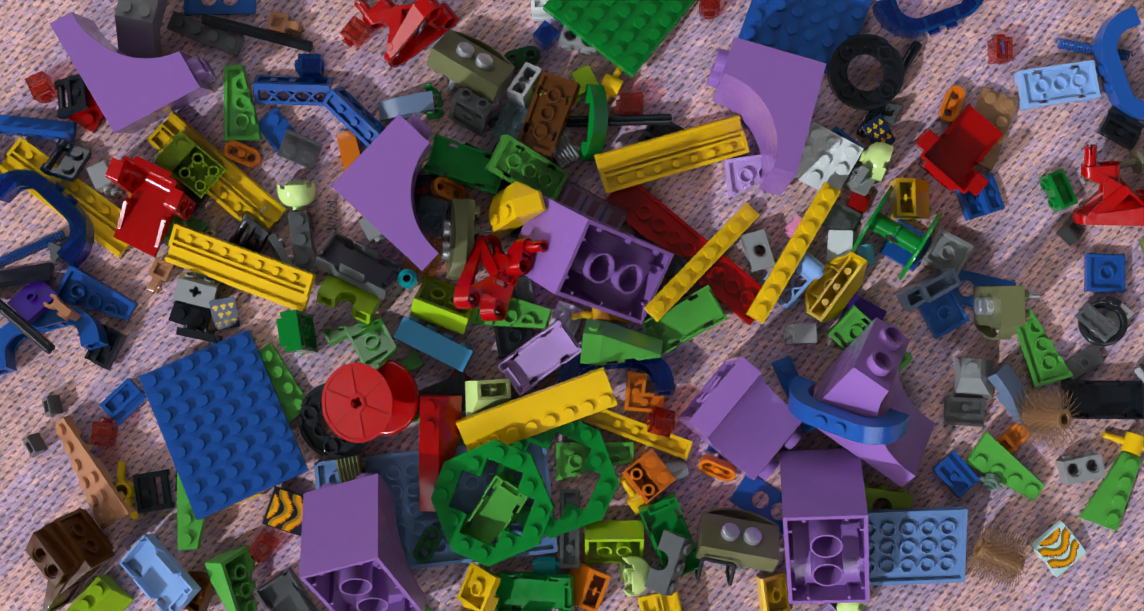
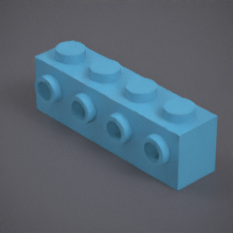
(438, 346)

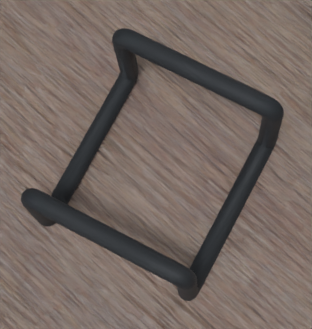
(730, 577)

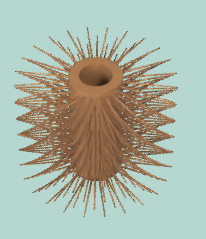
(1046, 417)
(1000, 556)

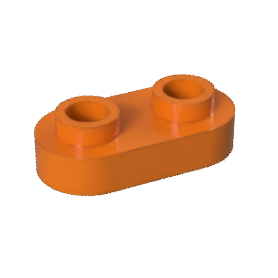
(950, 104)
(243, 154)
(447, 188)
(717, 468)

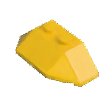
(514, 208)
(836, 287)

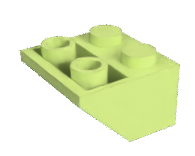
(486, 394)

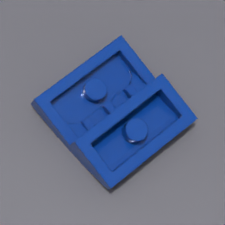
(984, 203)

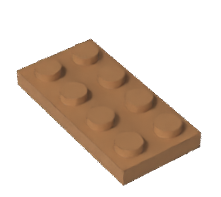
(999, 112)

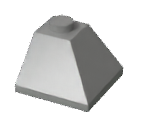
(971, 378)

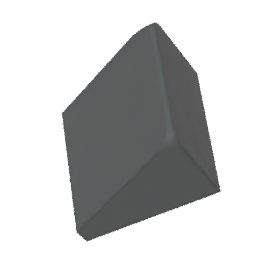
(1070, 231)

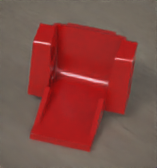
(957, 151)
(153, 202)

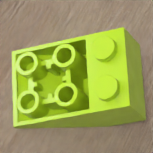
(189, 163)

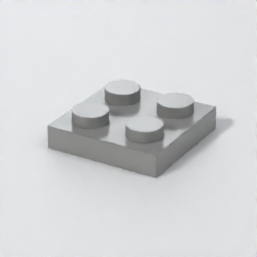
(946, 252)

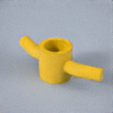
(612, 83)
(596, 314)
(1131, 442)
(130, 486)
(634, 499)

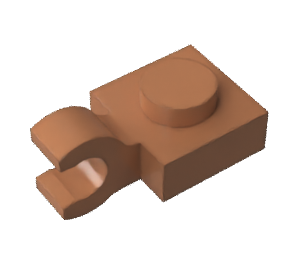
(281, 23)
(160, 272)
(65, 311)

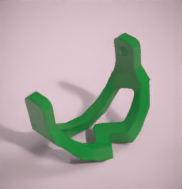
(430, 114)

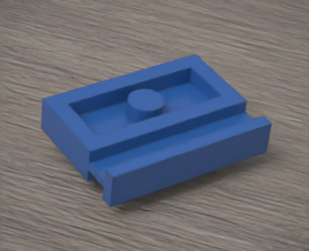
(274, 127)
(124, 401)
(955, 474)

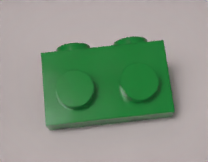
(1058, 190)

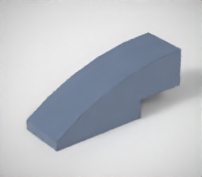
(407, 105)
(928, 289)
(1008, 389)

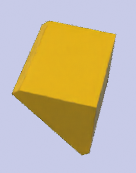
(773, 592)

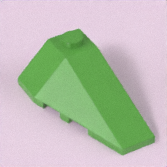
(611, 342)
(233, 578)

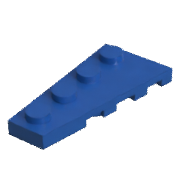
(87, 291)

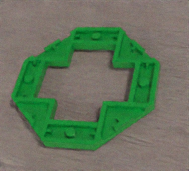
(597, 460)
(453, 519)

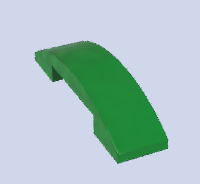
(597, 122)

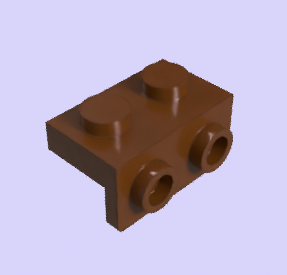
(203, 597)

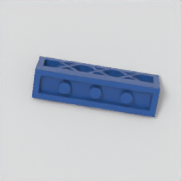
(288, 84)
(353, 115)
(37, 128)

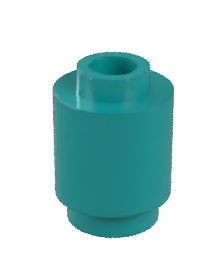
(413, 281)
(546, 564)

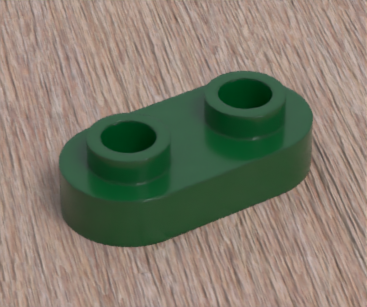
(521, 56)
(428, 543)

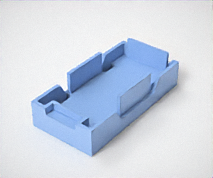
(1057, 85)
(159, 574)

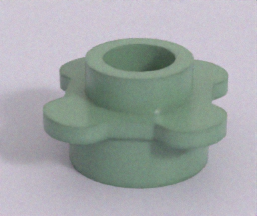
(991, 481)

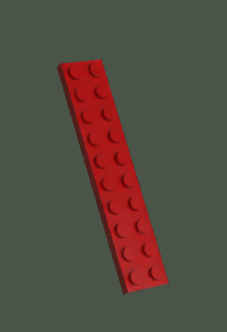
(660, 224)

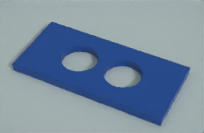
(196, 7)
(978, 280)
(745, 491)

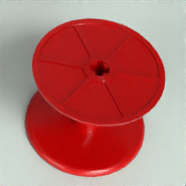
(369, 402)

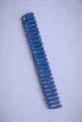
(1078, 47)
(31, 247)

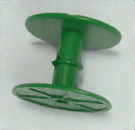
(905, 237)

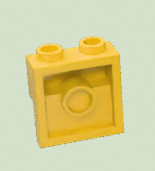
(479, 589)

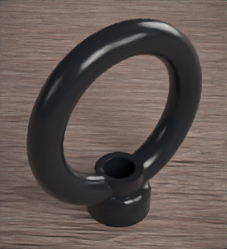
(1111, 304)

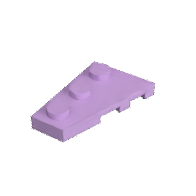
(742, 173)

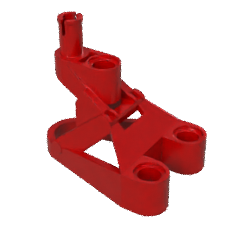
(404, 23)
(1115, 201)
(503, 268)

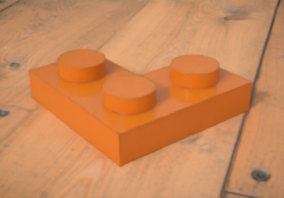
(635, 394)

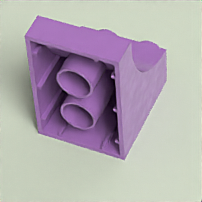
(129, 88)
(774, 98)
(383, 186)
(595, 261)
(868, 385)
(742, 418)
(825, 526)
(355, 549)

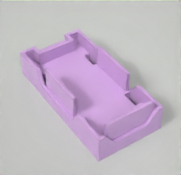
(539, 356)

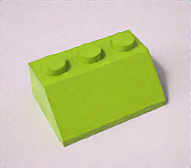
(436, 305)
(611, 540)
(102, 595)

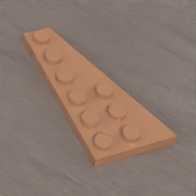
(93, 476)

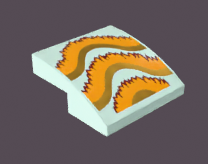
(1058, 548)

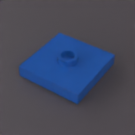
(901, 255)
(1104, 273)
(943, 314)

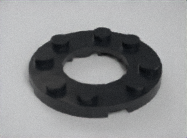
(887, 56)
(314, 434)

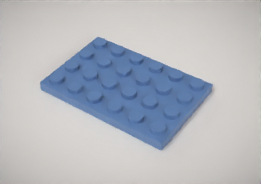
(917, 545)

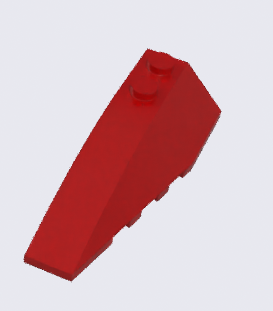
(437, 440)

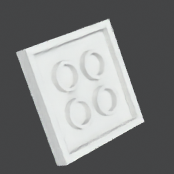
(826, 158)

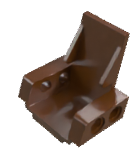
(68, 554)

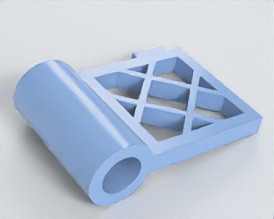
(809, 269)

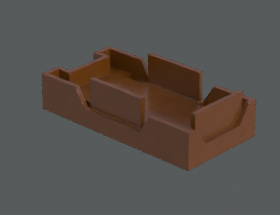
(548, 113)

